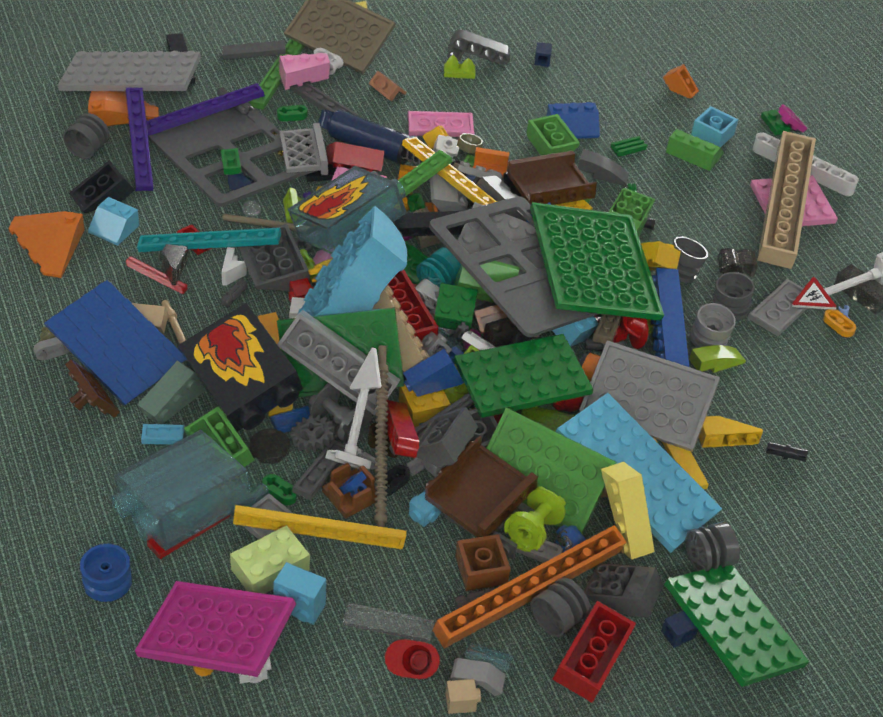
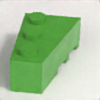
(223, 433)

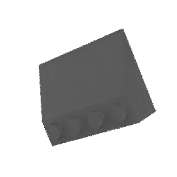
(275, 265)

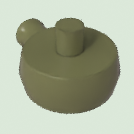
(46, 334)

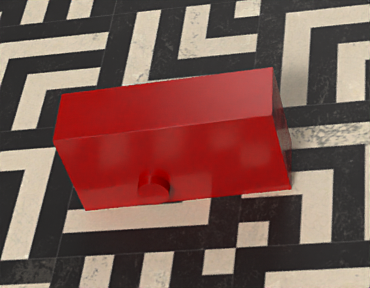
(594, 651)

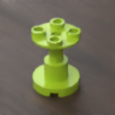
(528, 527)

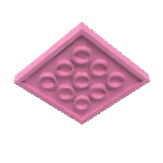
(817, 207)

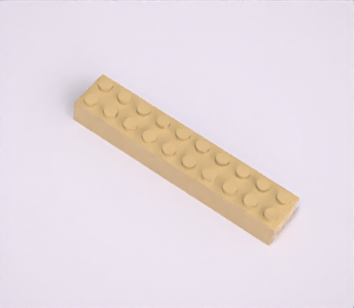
(786, 200)

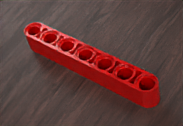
(401, 430)

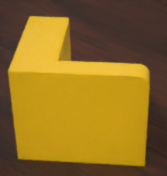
(431, 136)

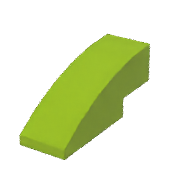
(715, 358)

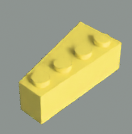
(629, 508)

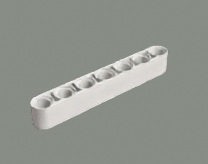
(824, 172)

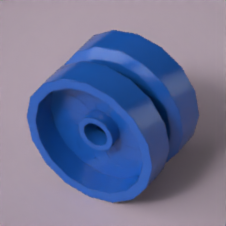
(106, 572)

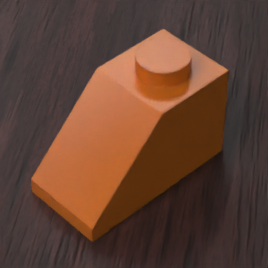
(681, 82)

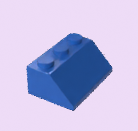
(579, 118)

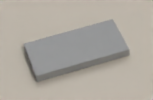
(776, 310)

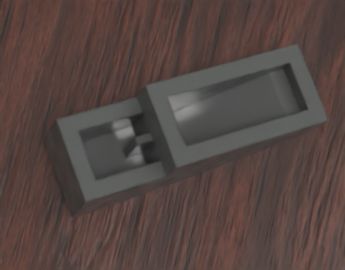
(603, 168)

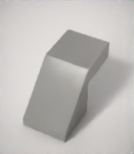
(482, 672)

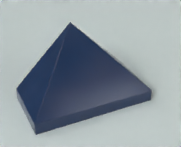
(238, 181)

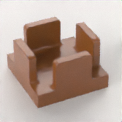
(346, 503)

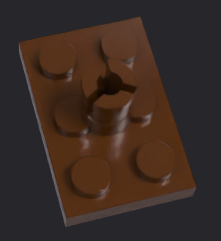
(89, 390)

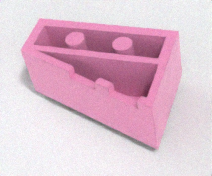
(303, 68)

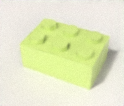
(263, 559)

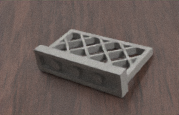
(316, 148)

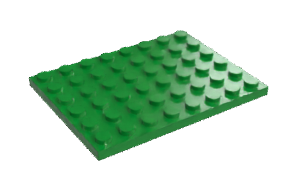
(595, 262)

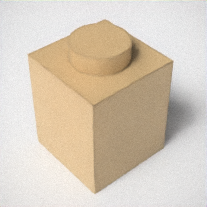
(462, 696)

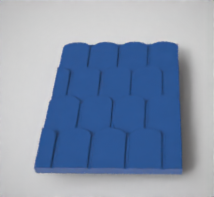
(115, 341)

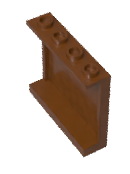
(550, 179)
(479, 489)

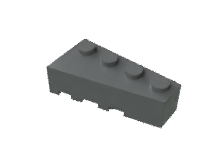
(499, 191)

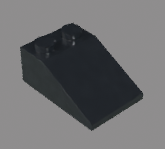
(103, 183)

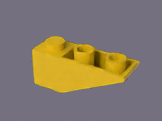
(726, 432)

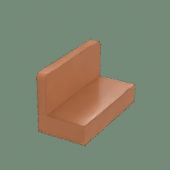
(385, 86)

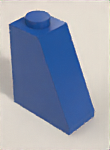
(433, 375)

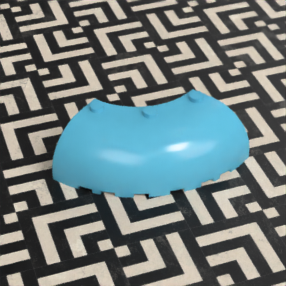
(359, 268)

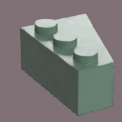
(171, 393)

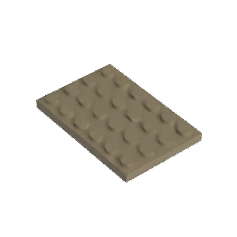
(342, 30)

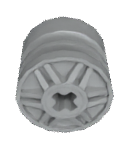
(712, 325)

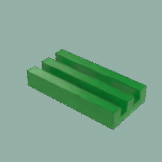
(628, 146)

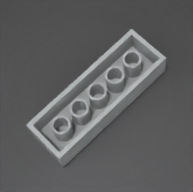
(329, 356)

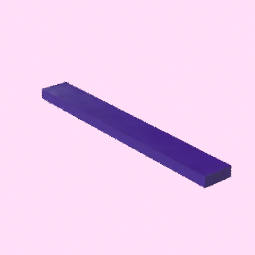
(204, 109)
(139, 139)

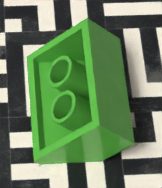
(551, 135)
(694, 150)
(496, 270)

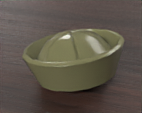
(469, 142)

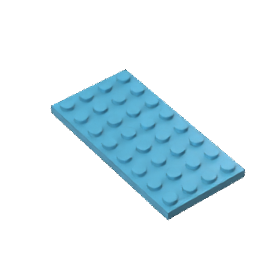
(671, 494)

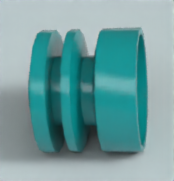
(439, 268)

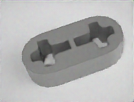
(51, 347)

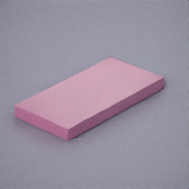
(453, 122)

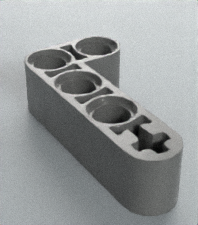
(498, 52)

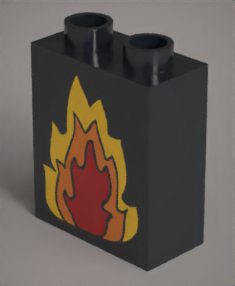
(242, 368)

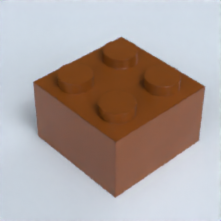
(482, 562)

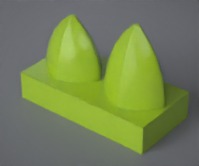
(455, 70)
(289, 200)

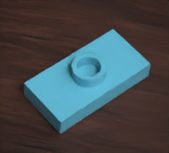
(162, 433)

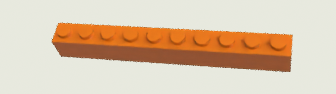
(527, 586)

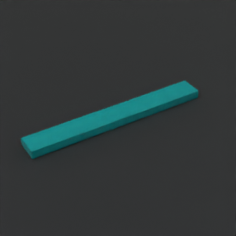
(211, 239)

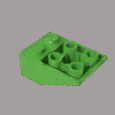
(633, 204)

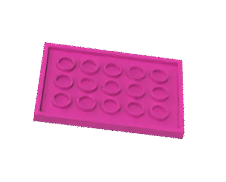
(216, 628)

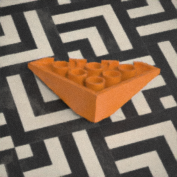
(112, 107)
(49, 238)

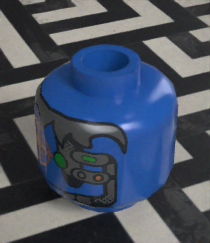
(568, 537)

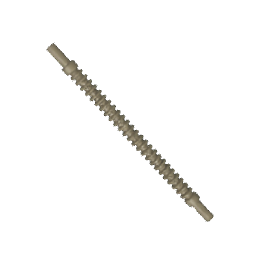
(381, 518)

